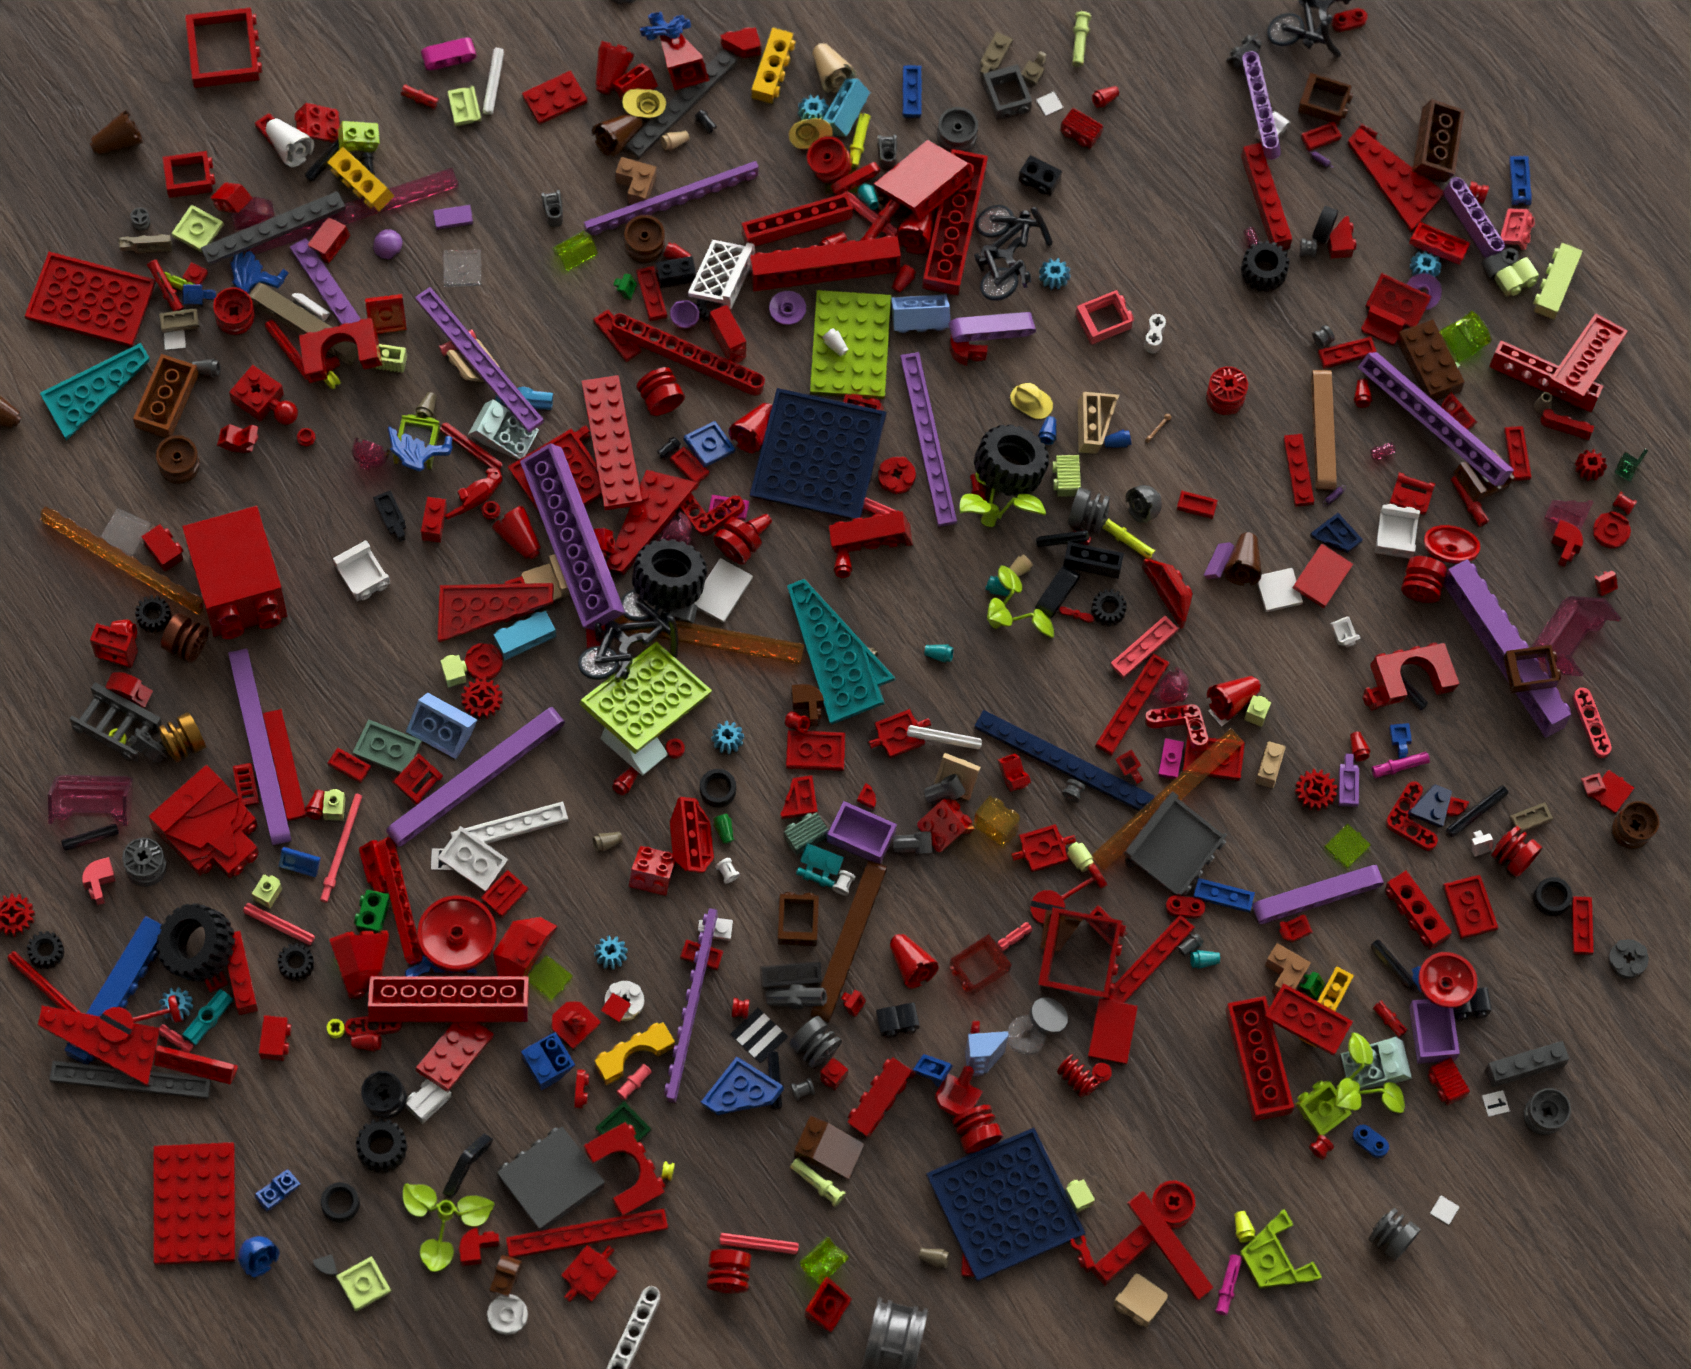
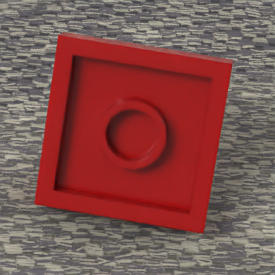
(387, 313)

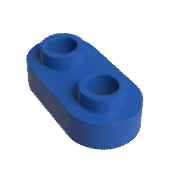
(1369, 1142)

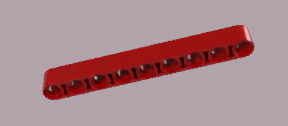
(693, 361)

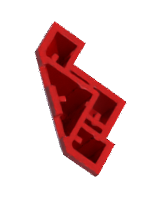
(359, 959)

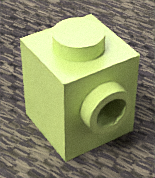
(453, 670)
(1257, 710)
(334, 805)
(267, 890)
(1079, 1195)

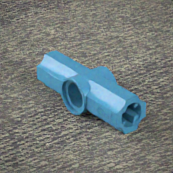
(537, 399)

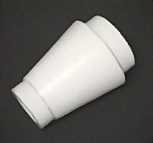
(835, 342)

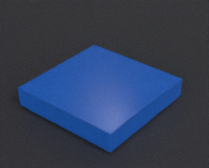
(709, 444)

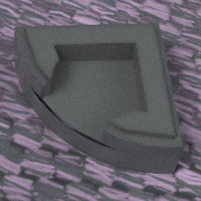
(326, 1265)

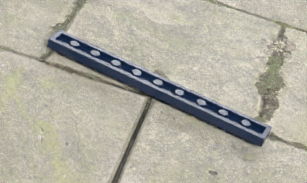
(1062, 761)

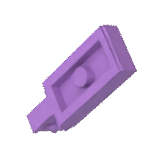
(1348, 783)

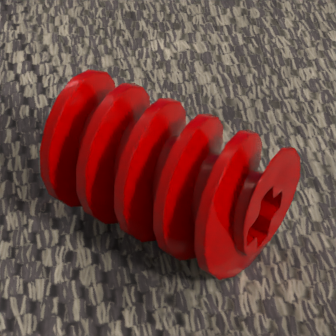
(1077, 1077)

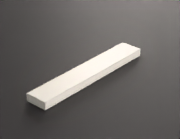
(519, 823)

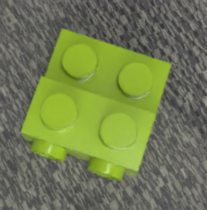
(1320, 1108)

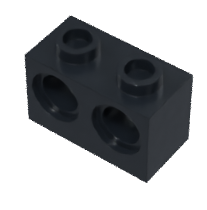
(1042, 172)
(675, 272)

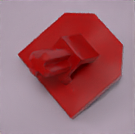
(574, 1023)
(957, 1094)

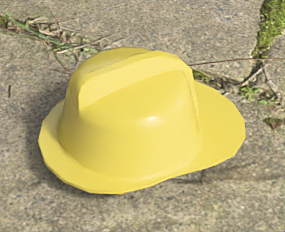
(644, 103)
(808, 131)
(1031, 401)

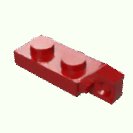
(373, 866)

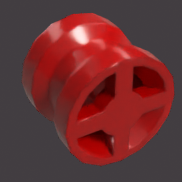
(740, 1008)
(1321, 1147)

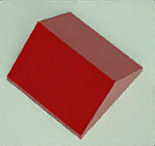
(827, 1305)

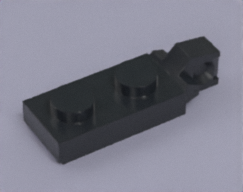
(391, 514)

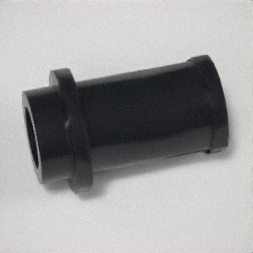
(703, 118)
(367, 161)
(672, 445)

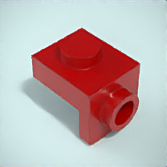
(1372, 698)
(1295, 929)

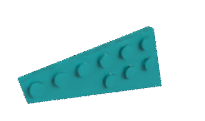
(84, 394)

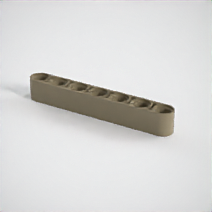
(298, 319)

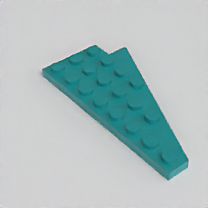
(842, 663)

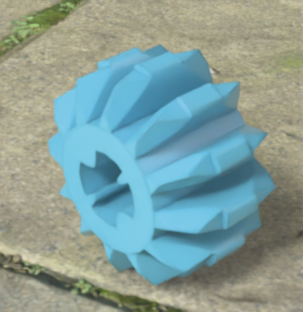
(812, 108)
(1432, 263)
(1054, 273)
(734, 734)
(614, 958)
(182, 998)

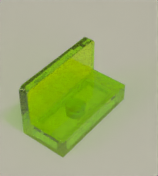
(576, 250)

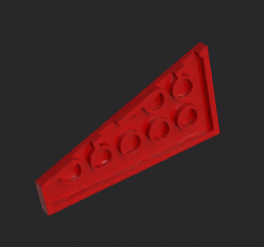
(1405, 190)
(660, 500)
(480, 605)
(131, 1056)

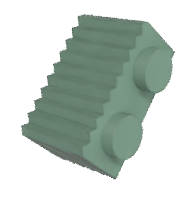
(809, 830)

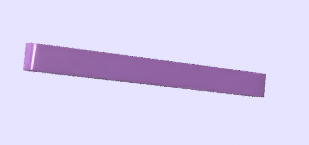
(259, 747)
(475, 776)

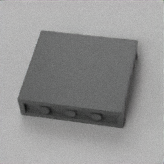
(1175, 845)
(551, 1178)

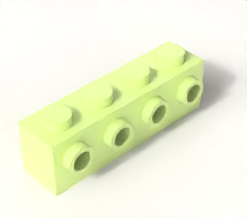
(1558, 280)

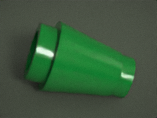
(724, 828)

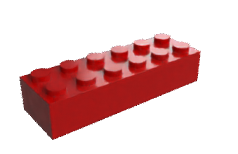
(1259, 1059)

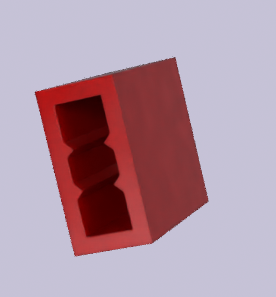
(728, 334)

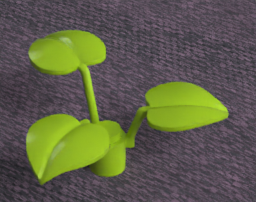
(975, 504)
(1000, 615)
(1348, 1090)
(421, 1198)

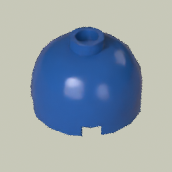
(257, 1255)

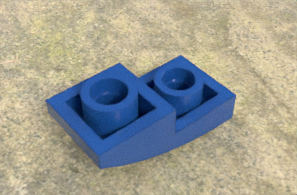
(277, 1190)

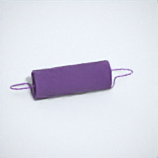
(1320, 158)
(1335, 494)

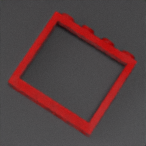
(227, 76)
(1050, 948)

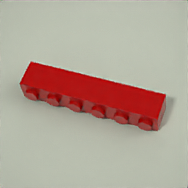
(1266, 196)
(797, 220)

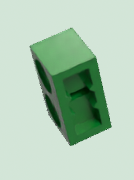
(376, 913)

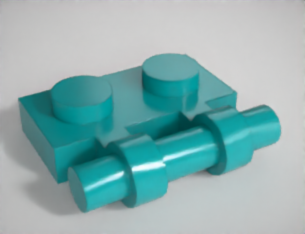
(821, 859)

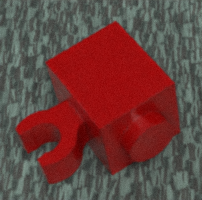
(1129, 763)

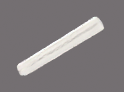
(493, 81)
(944, 737)

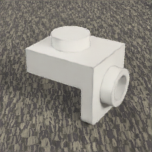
(1344, 632)

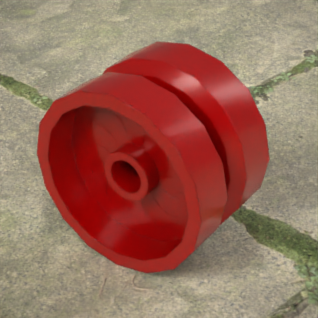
(829, 159)
(737, 540)
(1183, 1199)

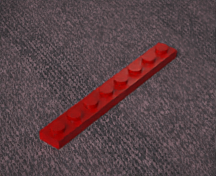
(587, 1233)

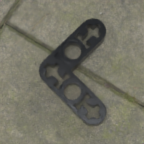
(464, 1162)

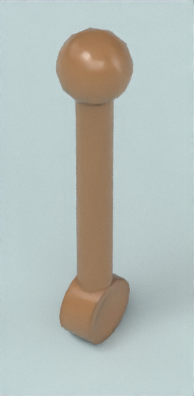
(1167, 417)

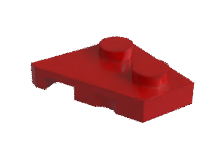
(800, 799)

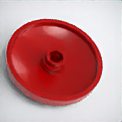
(457, 933)

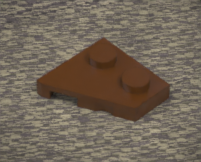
(1066, 929)

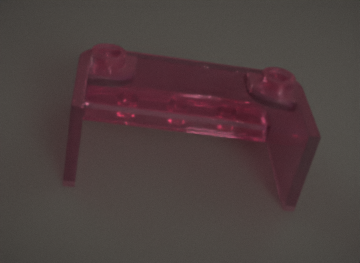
(1570, 625)
(90, 795)

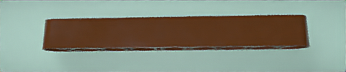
(850, 938)

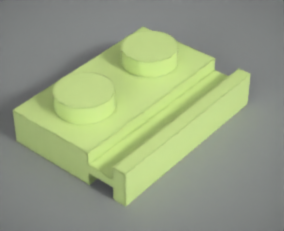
(464, 106)

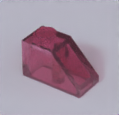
(253, 213)

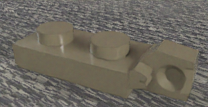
(995, 53)
(146, 244)

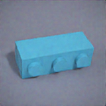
(846, 106)
(524, 635)

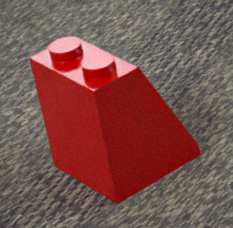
(683, 62)

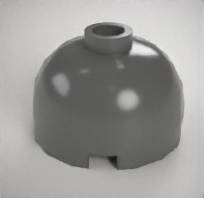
(1144, 503)

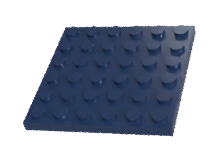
(818, 454)
(1005, 1204)

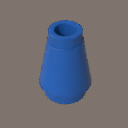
(1048, 431)
(1118, 440)

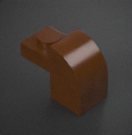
(808, 697)
(505, 1276)

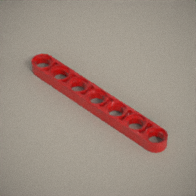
(399, 901)

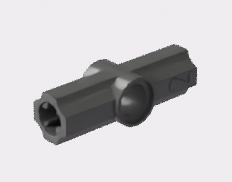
(796, 996)

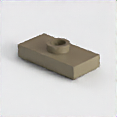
(179, 320)
(1531, 817)

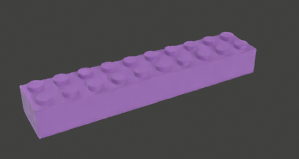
(572, 536)
(1499, 636)

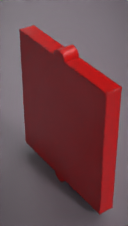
(1616, 792)

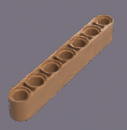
(1323, 429)

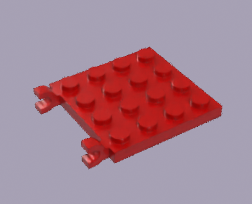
(579, 461)

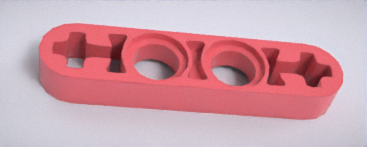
(1592, 722)

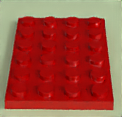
(90, 299)
(194, 1203)

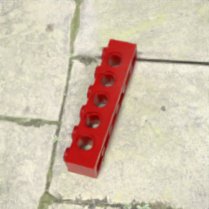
(1537, 373)

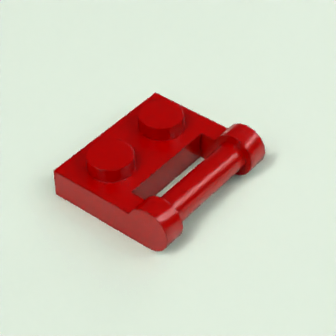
(1405, 497)
(413, 774)

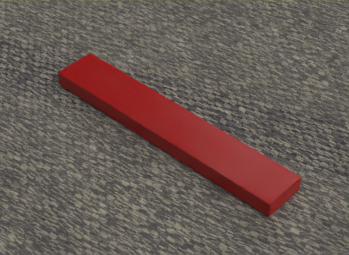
(1132, 704)
(284, 765)
(1151, 959)
(1170, 1245)

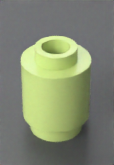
(1080, 856)

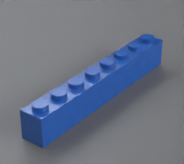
(124, 977)

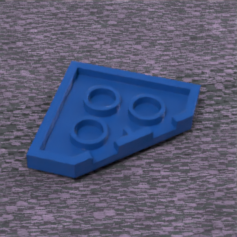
(741, 1089)

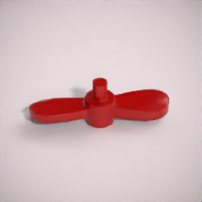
(1076, 614)

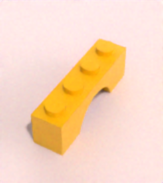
(655, 1040)

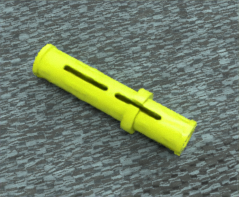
(859, 138)
(1124, 536)

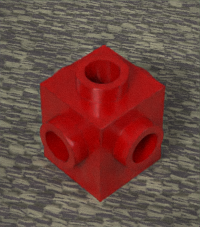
(605, 540)

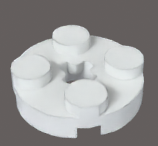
(632, 992)

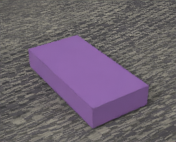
(453, 217)
(1219, 560)

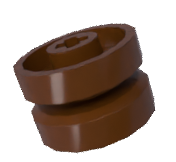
(644, 238)
(177, 459)

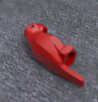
(477, 492)

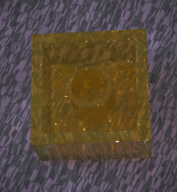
(997, 821)

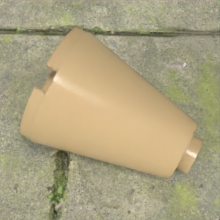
(831, 68)

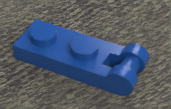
(1520, 179)

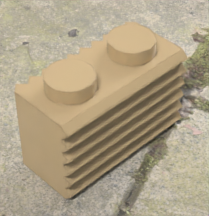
(1270, 764)

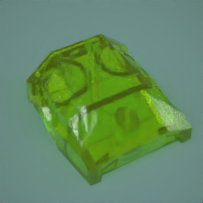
(1466, 336)

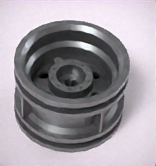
(894, 1337)

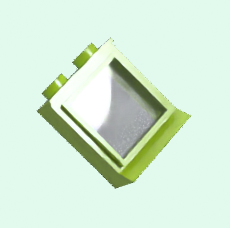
(423, 429)

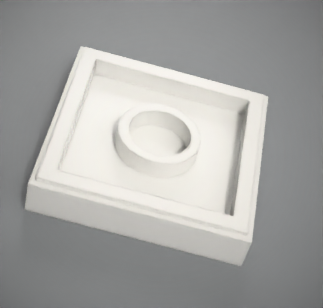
(1277, 590)

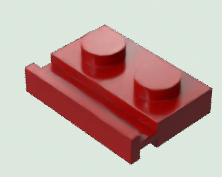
(504, 893)

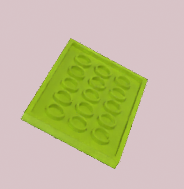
(865, 330)
(648, 700)

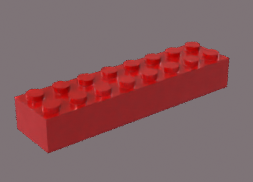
(954, 230)
(825, 263)
(448, 999)

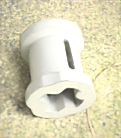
(727, 870)
(843, 883)

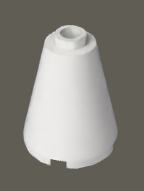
(289, 142)

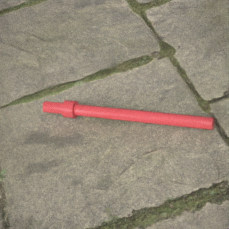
(329, 882)

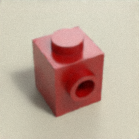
(833, 1073)

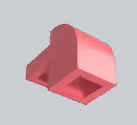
(95, 875)

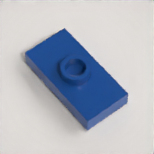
(299, 862)

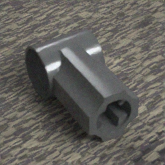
(948, 788)
(918, 842)

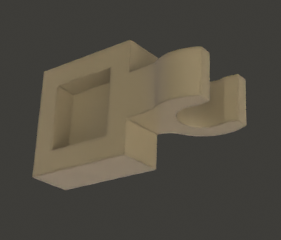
(1034, 71)

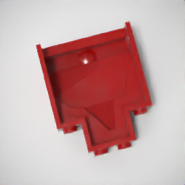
(207, 825)

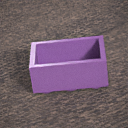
(861, 832)
(1433, 1032)

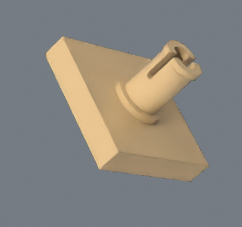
(964, 770)

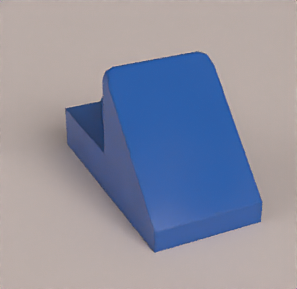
(932, 1069)

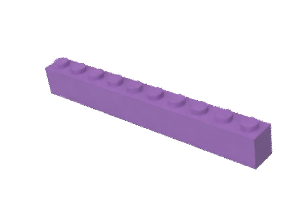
(1436, 419)

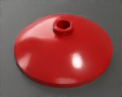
(1451, 544)
(1454, 972)

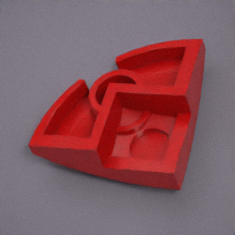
(1458, 411)

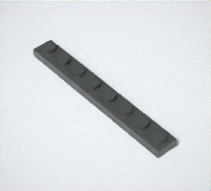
(679, 106)
(273, 228)
(115, 1079)

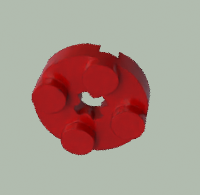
(899, 465)

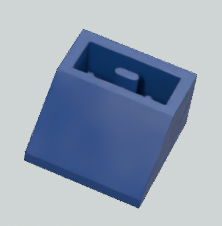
(547, 1060)

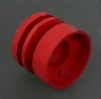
(233, 301)
(660, 391)
(1224, 399)
(1424, 579)
(1516, 851)
(977, 1128)
(728, 1271)

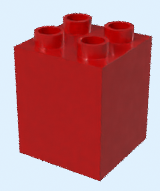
(235, 572)

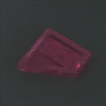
(1568, 511)

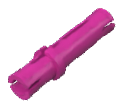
(1392, 767)
(1226, 1292)

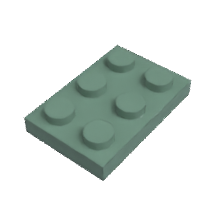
(386, 747)

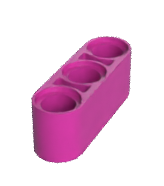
(448, 54)

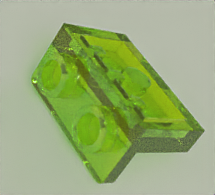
(823, 1260)

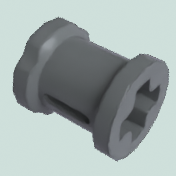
(803, 1089)

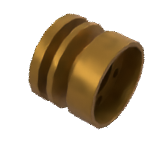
(182, 737)

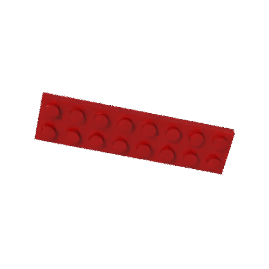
(611, 442)

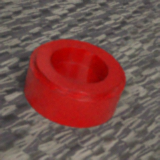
(675, 748)

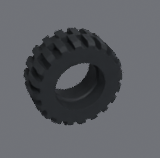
(1004, 475)
(674, 558)
(216, 947)

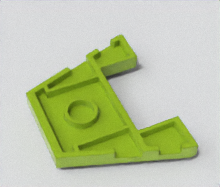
(1269, 1261)

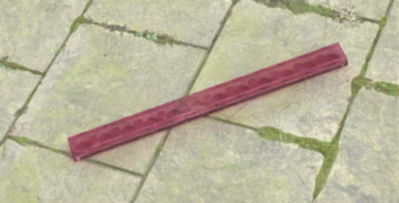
(358, 209)

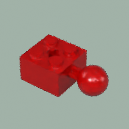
(259, 394)

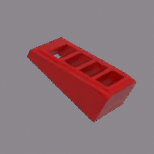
(240, 769)

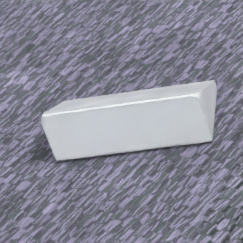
(310, 306)

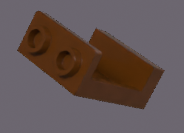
(1476, 484)

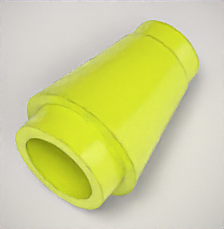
(1244, 1228)

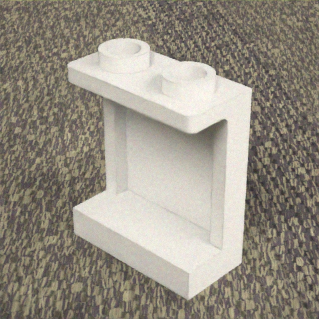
(1397, 531)
(361, 571)

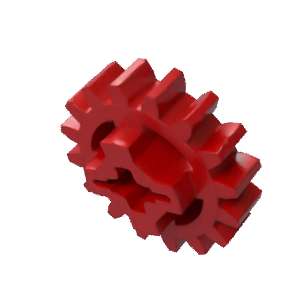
(488, 700)
(1313, 797)
(20, 914)

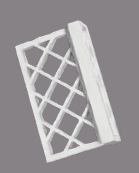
(735, 275)

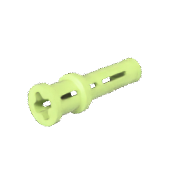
(1081, 31)
(825, 1187)

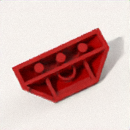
(1170, 588)
(691, 836)
(522, 946)

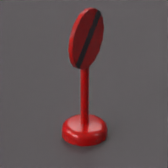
(1050, 899)
(118, 1024)

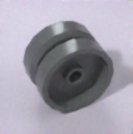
(957, 129)

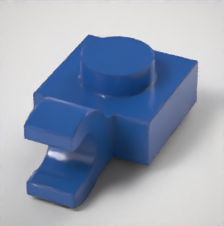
(193, 294)
(1401, 736)

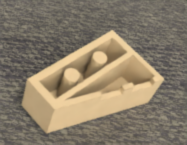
(1094, 419)

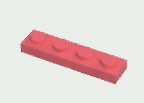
(1144, 646)

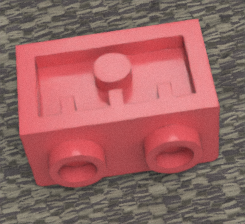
(1517, 227)

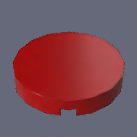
(1611, 530)
(483, 661)

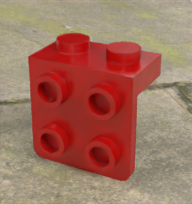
(318, 122)
(945, 823)
(652, 870)

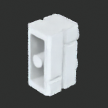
(427, 1100)

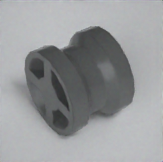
(139, 214)
(1308, 247)
(1323, 336)
(1073, 790)

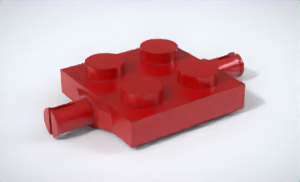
(893, 733)
(1043, 848)
(589, 1273)

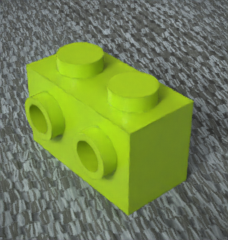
(358, 136)

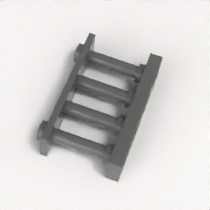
(116, 703)

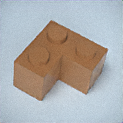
(638, 177)
(1289, 967)

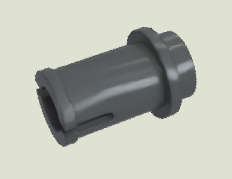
(1192, 943)

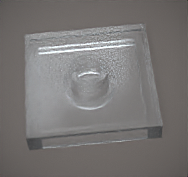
(462, 268)
(125, 532)

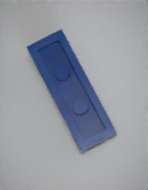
(911, 91)
(1224, 895)

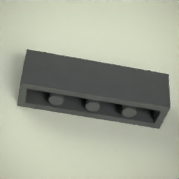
(1527, 1064)

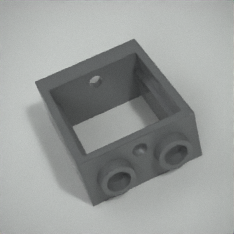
(1003, 76)

